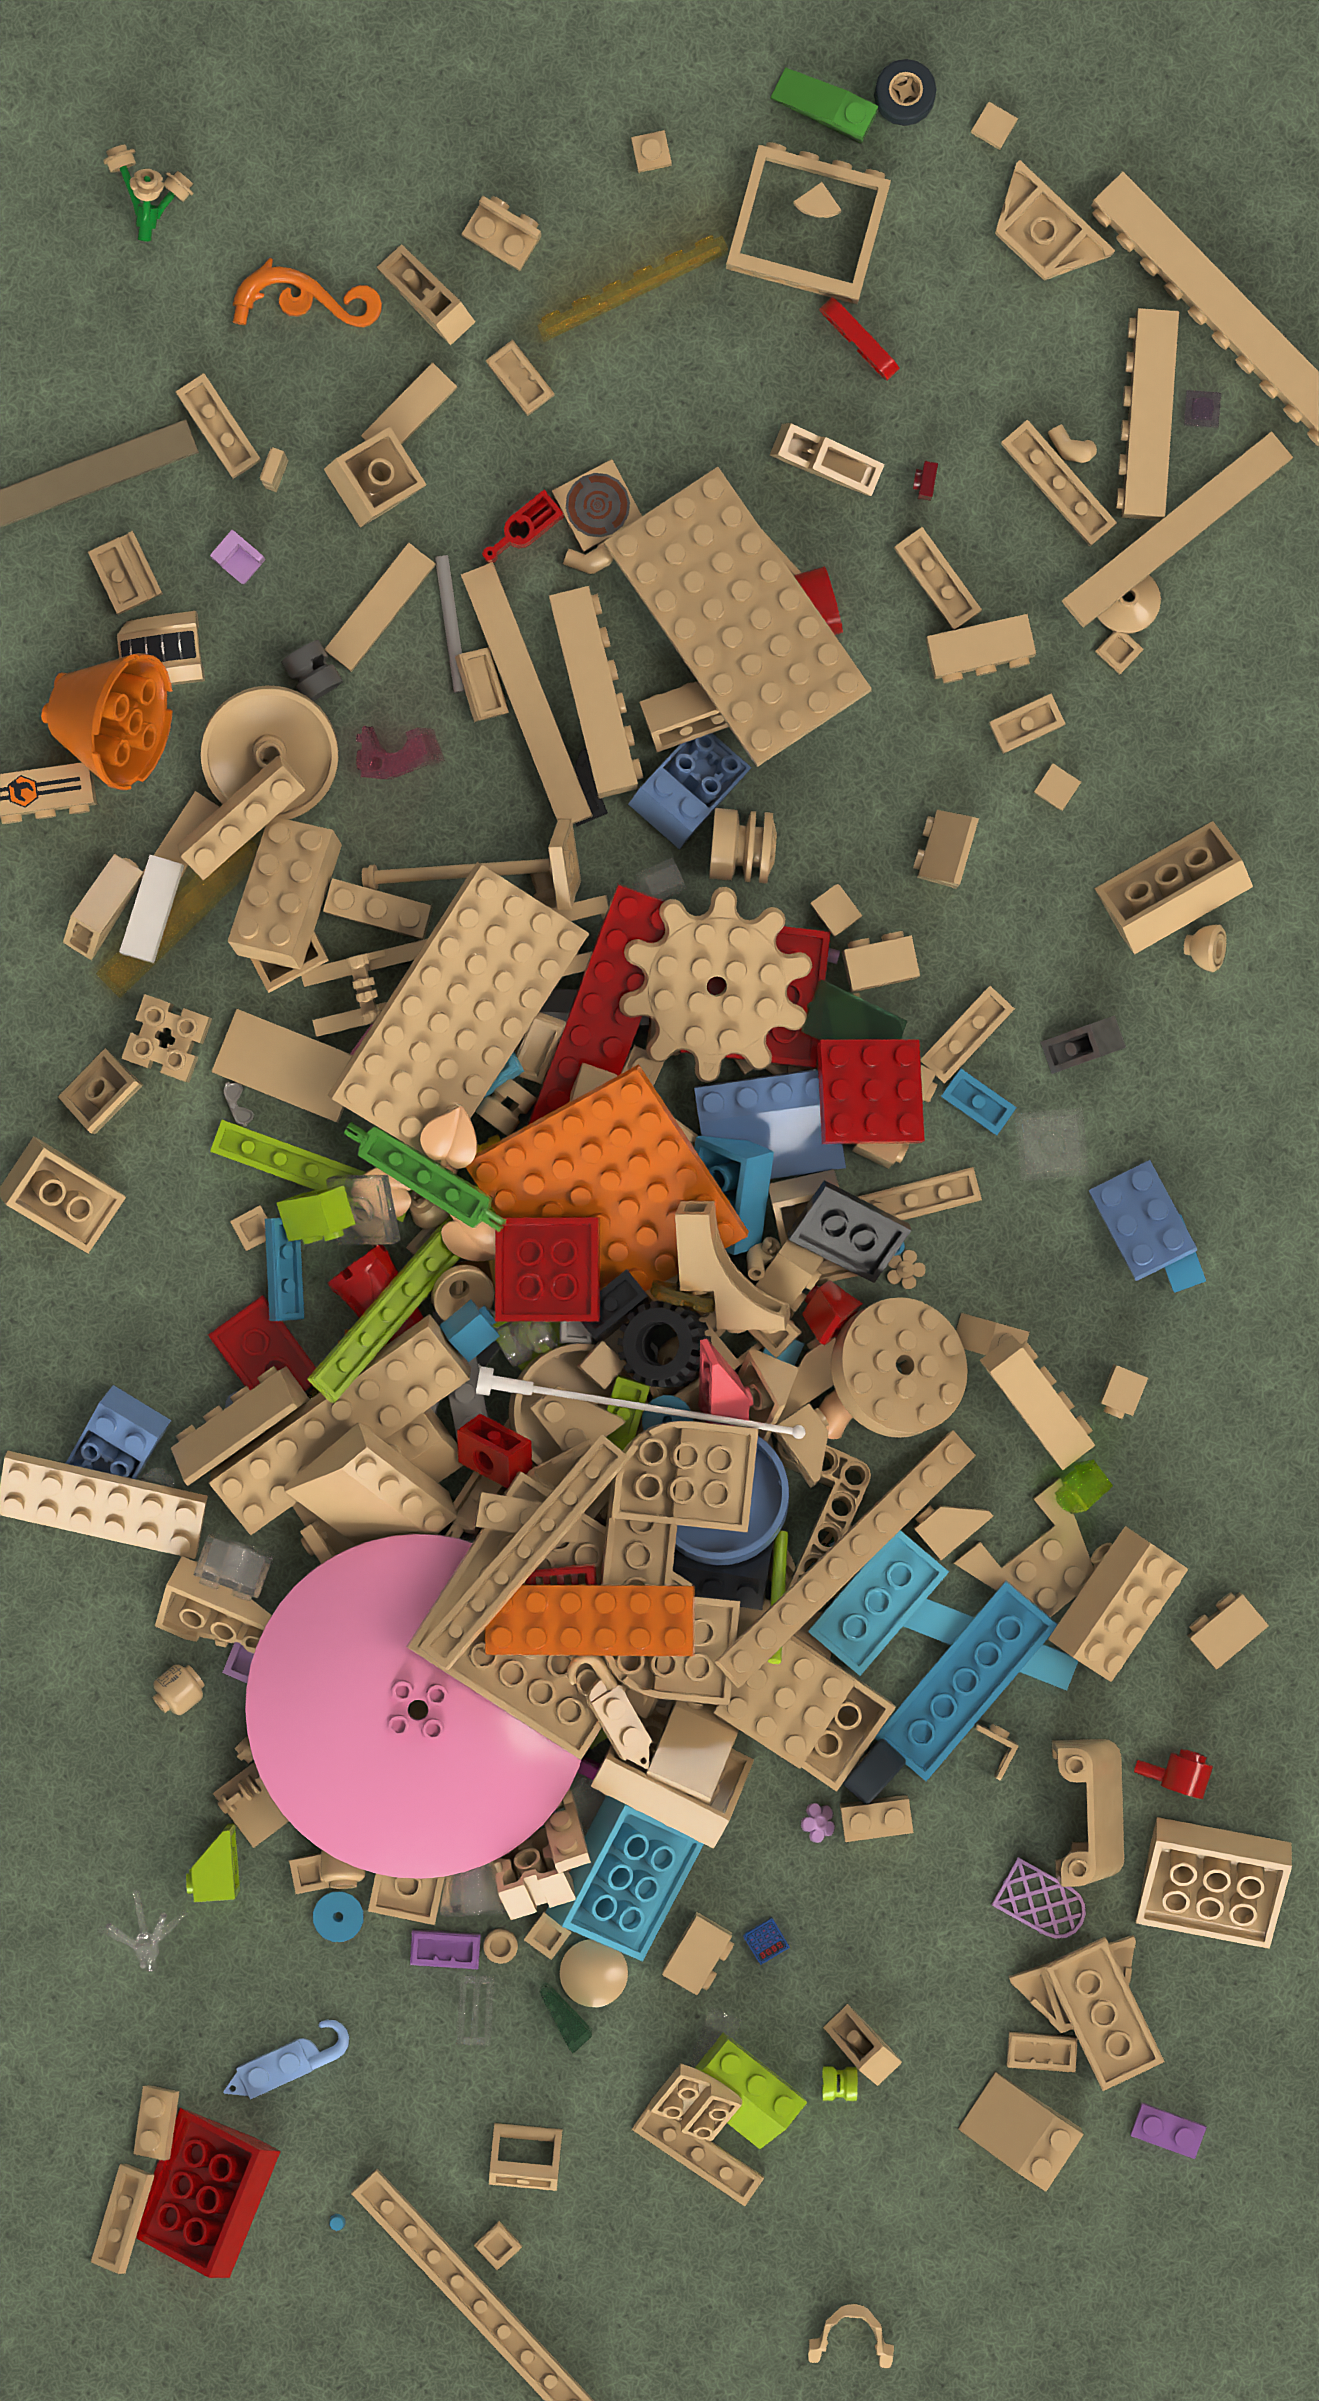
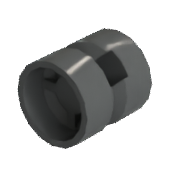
(312, 671)

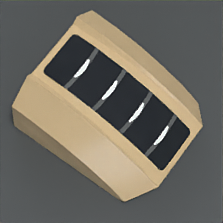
(168, 638)

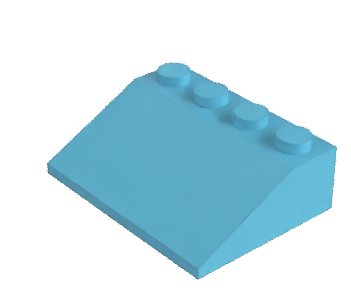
(630, 1879)

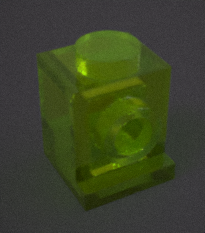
(1082, 1487)

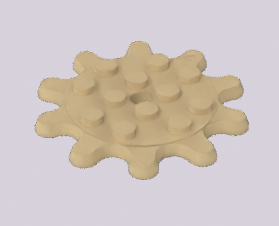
(709, 947)

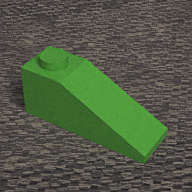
(825, 104)

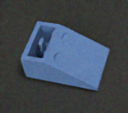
(689, 787)
(119, 1436)

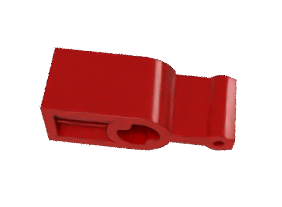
(526, 517)

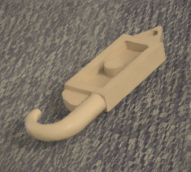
(614, 1711)

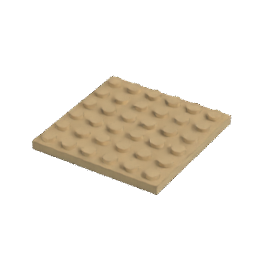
(527, 1685)

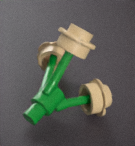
(147, 187)

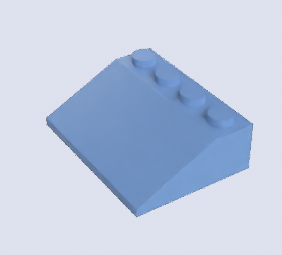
(774, 1113)

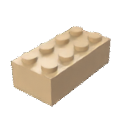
(285, 892)
(1118, 1604)

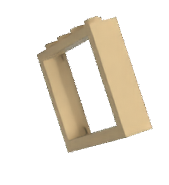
(796, 277)

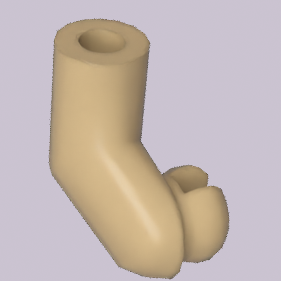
(1071, 449)
(590, 562)
(760, 1256)

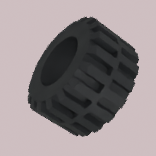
(638, 1337)

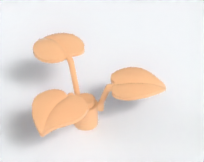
(455, 1144)

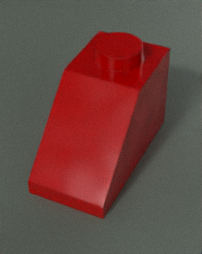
(829, 1310)

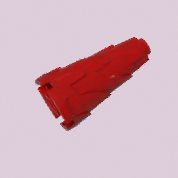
(366, 1280)

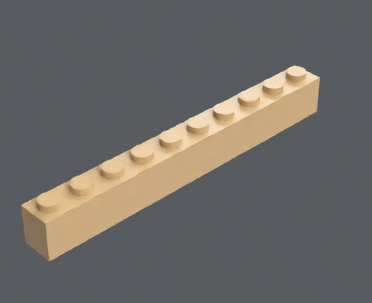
(1211, 299)

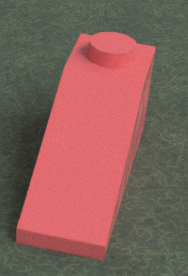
(720, 1387)

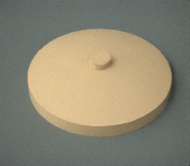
(257, 728)

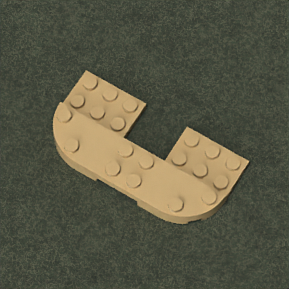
(673, 1478)

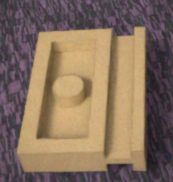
(125, 573)

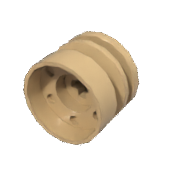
(742, 845)

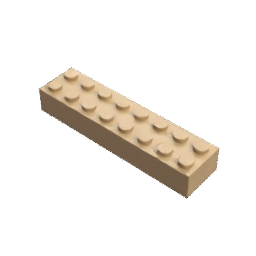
(385, 1396)

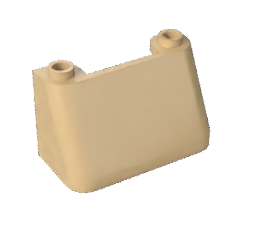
(1100, 1766)

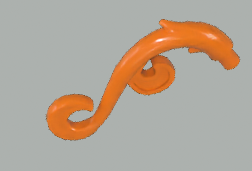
(266, 275)

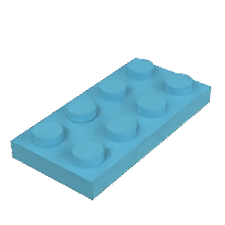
(878, 1602)

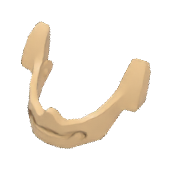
(883, 2350)

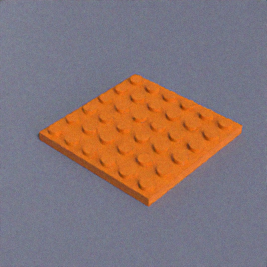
(609, 1159)

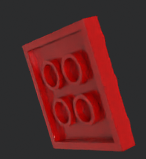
(870, 1091)
(548, 1270)

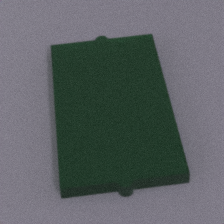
(843, 1016)

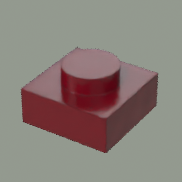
(925, 480)

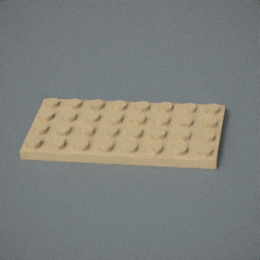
(737, 616)
(459, 1008)

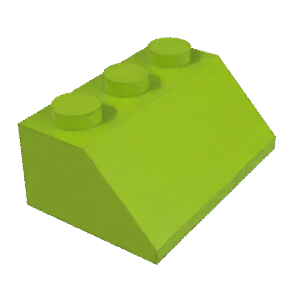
(767, 2099)

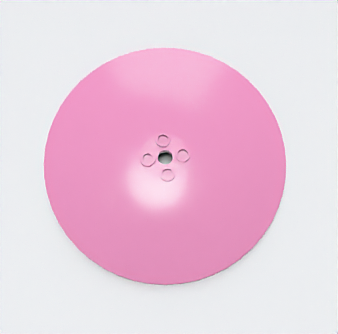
(338, 1734)

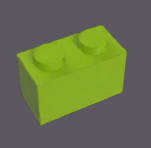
(316, 1215)

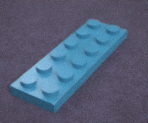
(967, 1679)

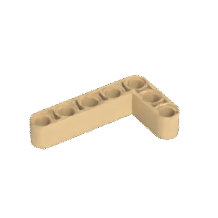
(840, 1490)

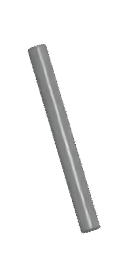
(450, 618)

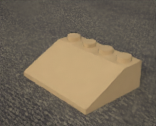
(371, 1490)
(849, 1730)
(672, 1807)
(1214, 1882)

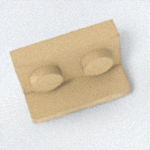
(502, 232)

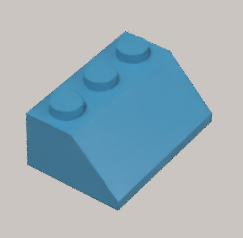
(744, 1177)

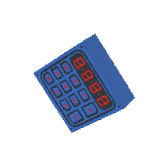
(766, 1941)

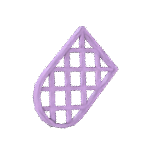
(1044, 1889)

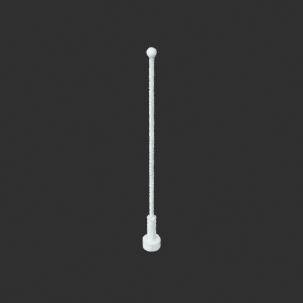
(488, 1381)

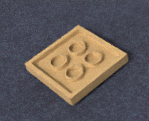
(788, 1703)

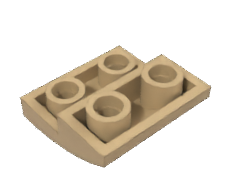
(696, 2101)

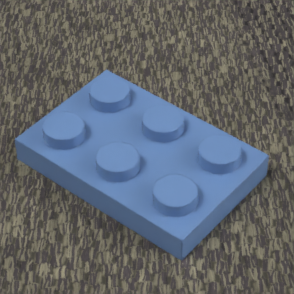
(1142, 1220)

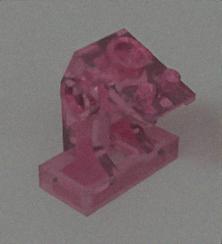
(418, 752)

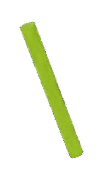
(779, 1578)

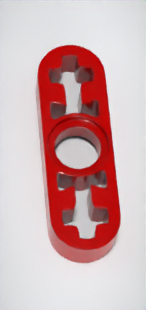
(854, 332)

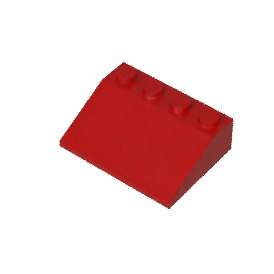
(206, 2194)

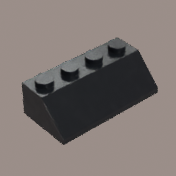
(735, 1582)

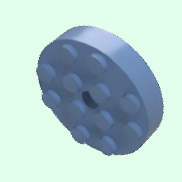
(766, 1518)

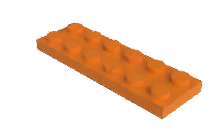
(595, 1621)

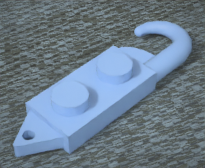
(286, 2063)

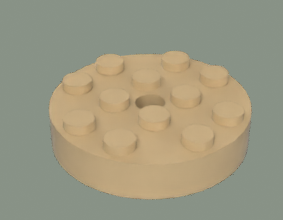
(548, 1371)
(867, 1372)

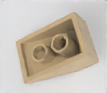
(60, 1195)
(789, 1201)
(692, 1749)
(1021, 2131)

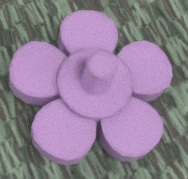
(818, 1822)

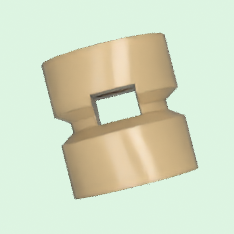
(497, 1114)

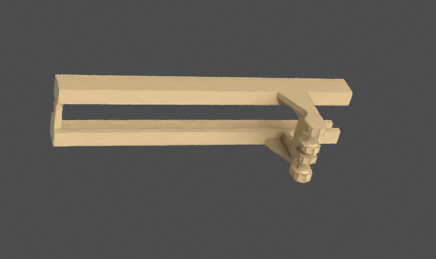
(361, 964)

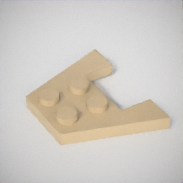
(1047, 1570)

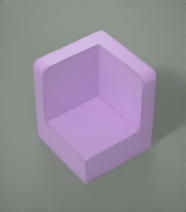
(237, 557)

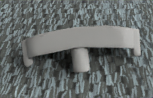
(232, 1093)

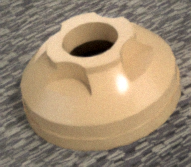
(478, 1290)

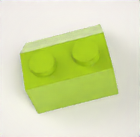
(216, 1870)

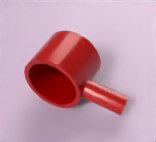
(1184, 1773)

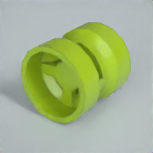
(847, 2083)

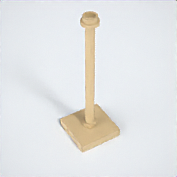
(561, 864)

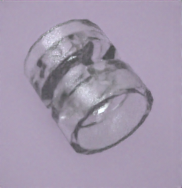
(523, 1338)

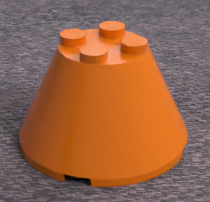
(113, 717)

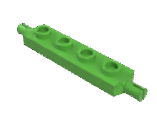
(425, 1177)

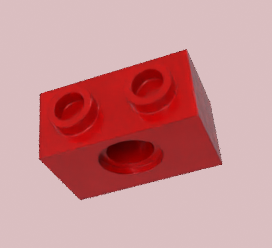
(493, 1450)

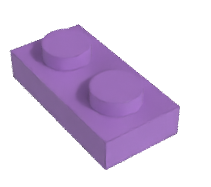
(1168, 2130)

